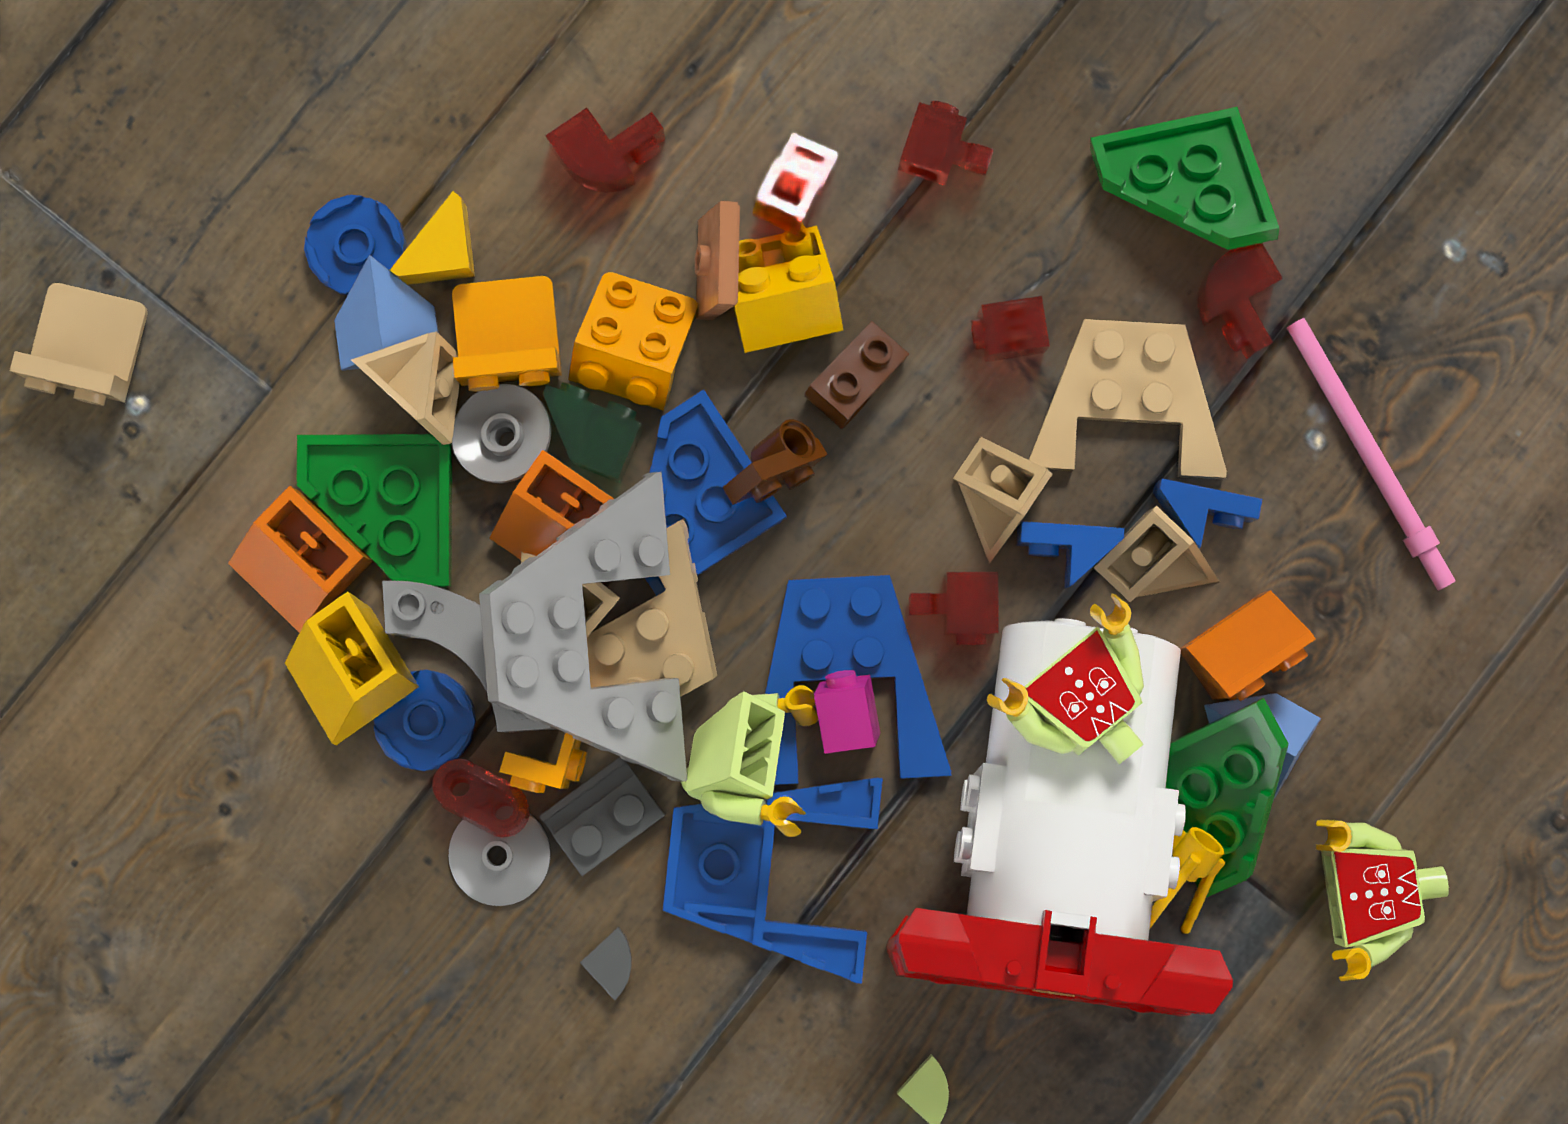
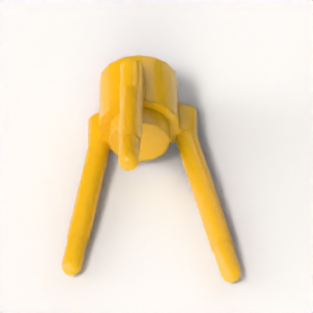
(1198, 858)

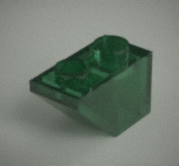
(593, 435)

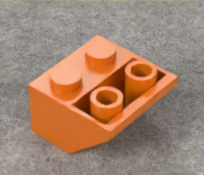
(545, 506)
(297, 558)
(1246, 646)

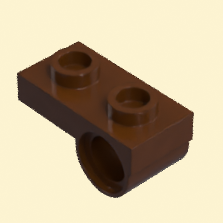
(856, 375)
(777, 460)

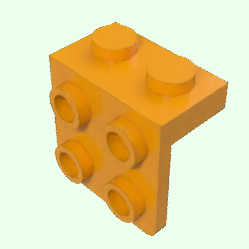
(506, 333)
(632, 340)
(535, 774)

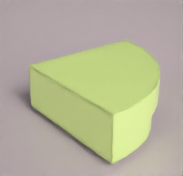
(927, 1091)

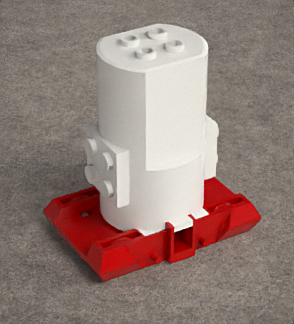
(1070, 855)

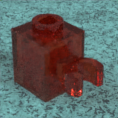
(936, 144)
(1011, 329)
(967, 604)

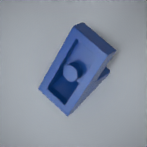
(1190, 504)
(1083, 544)

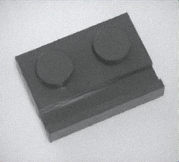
(602, 815)

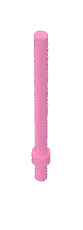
(1420, 539)

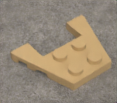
(1131, 376)
(660, 636)

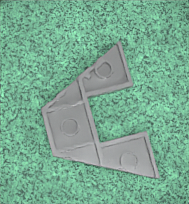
(540, 640)

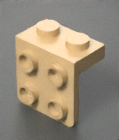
(83, 345)

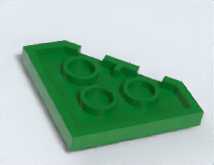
(1193, 175)
(386, 497)
(1229, 784)

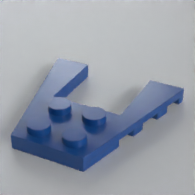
(859, 628)
(723, 872)

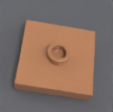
(717, 260)

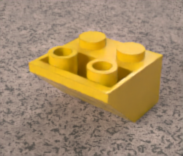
(785, 290)
(347, 667)

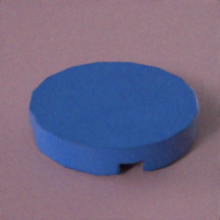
(346, 234)
(427, 724)

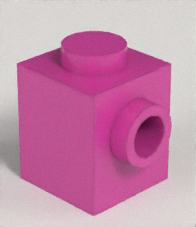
(847, 712)

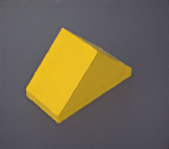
(440, 248)

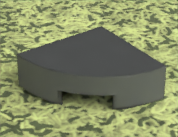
(611, 963)

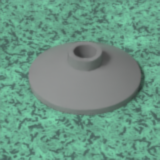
(486, 419)
(506, 883)

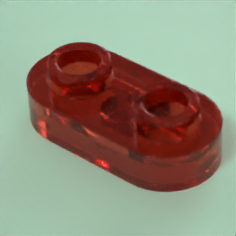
(483, 798)

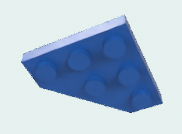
(696, 461)

